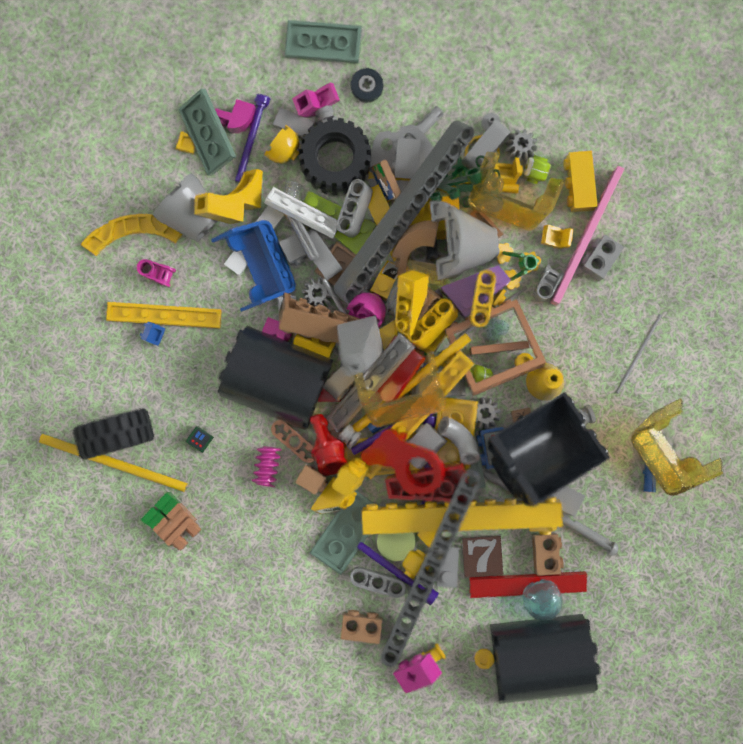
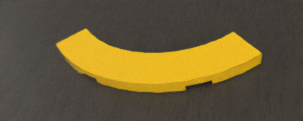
(124, 226)

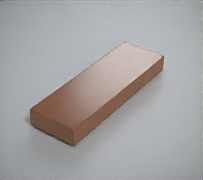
(495, 348)

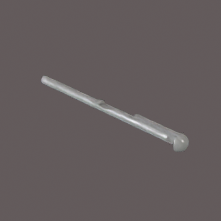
(612, 547)

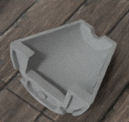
(469, 240)

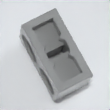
(604, 260)

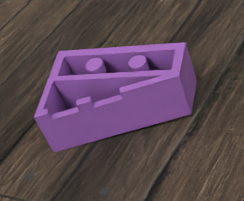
(462, 291)

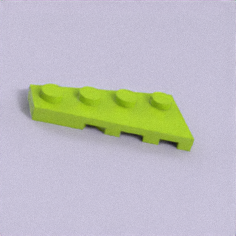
(333, 210)

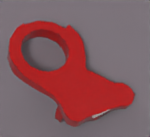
(394, 452)

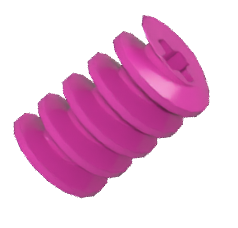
(266, 466)

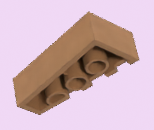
(311, 320)

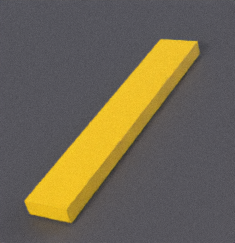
(164, 315)

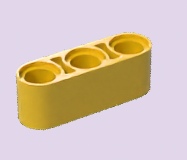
(488, 290)
(434, 315)

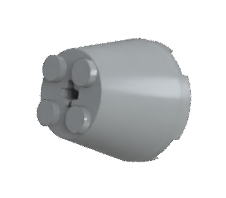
(179, 207)

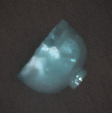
(542, 600)

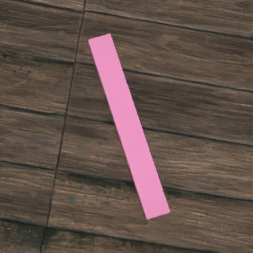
(587, 235)

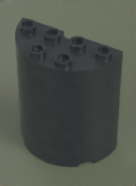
(274, 377)
(545, 451)
(544, 658)

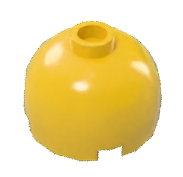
(284, 146)

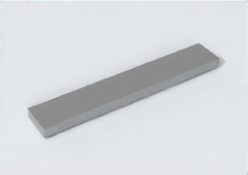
(373, 378)

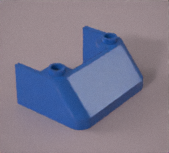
(264, 260)

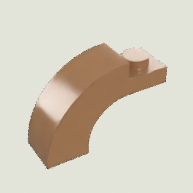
(415, 236)

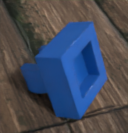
(152, 333)

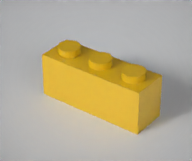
(580, 181)

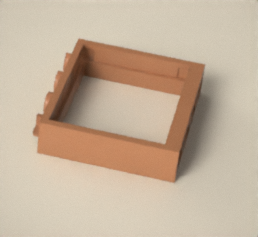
(496, 380)

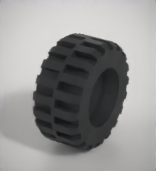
(334, 132)
(113, 433)

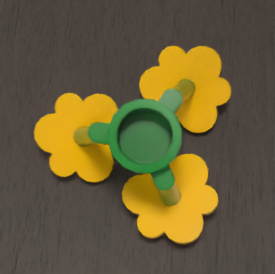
(527, 263)

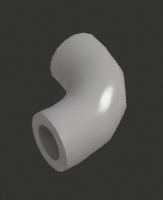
(461, 438)

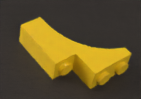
(231, 206)

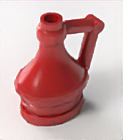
(327, 449)

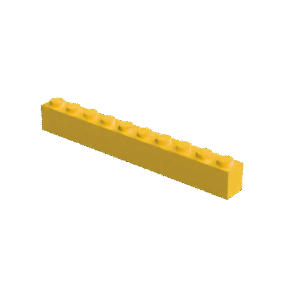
(480, 516)

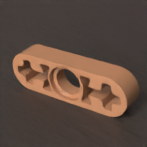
(279, 436)

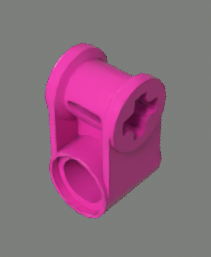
(159, 273)

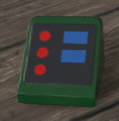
(199, 439)

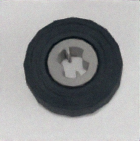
(376, 87)

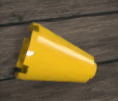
(545, 382)

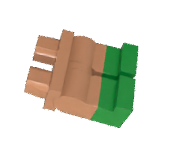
(171, 520)

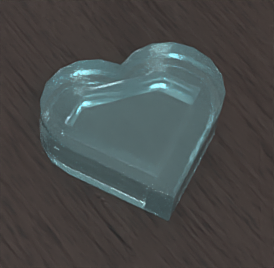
(496, 328)

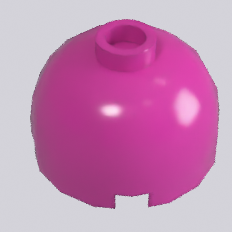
(368, 305)

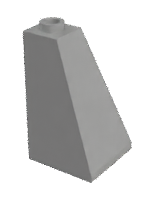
(359, 344)

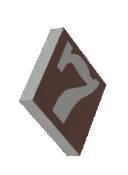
(482, 556)

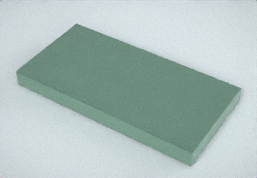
(323, 41)
(207, 132)
(342, 535)

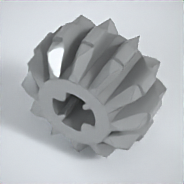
(524, 139)
(316, 287)
(490, 410)

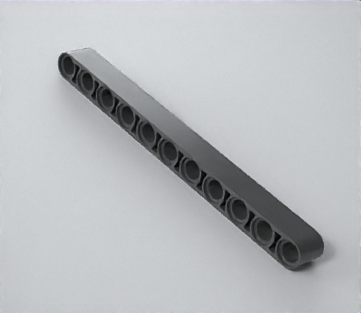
(404, 210)
(426, 577)

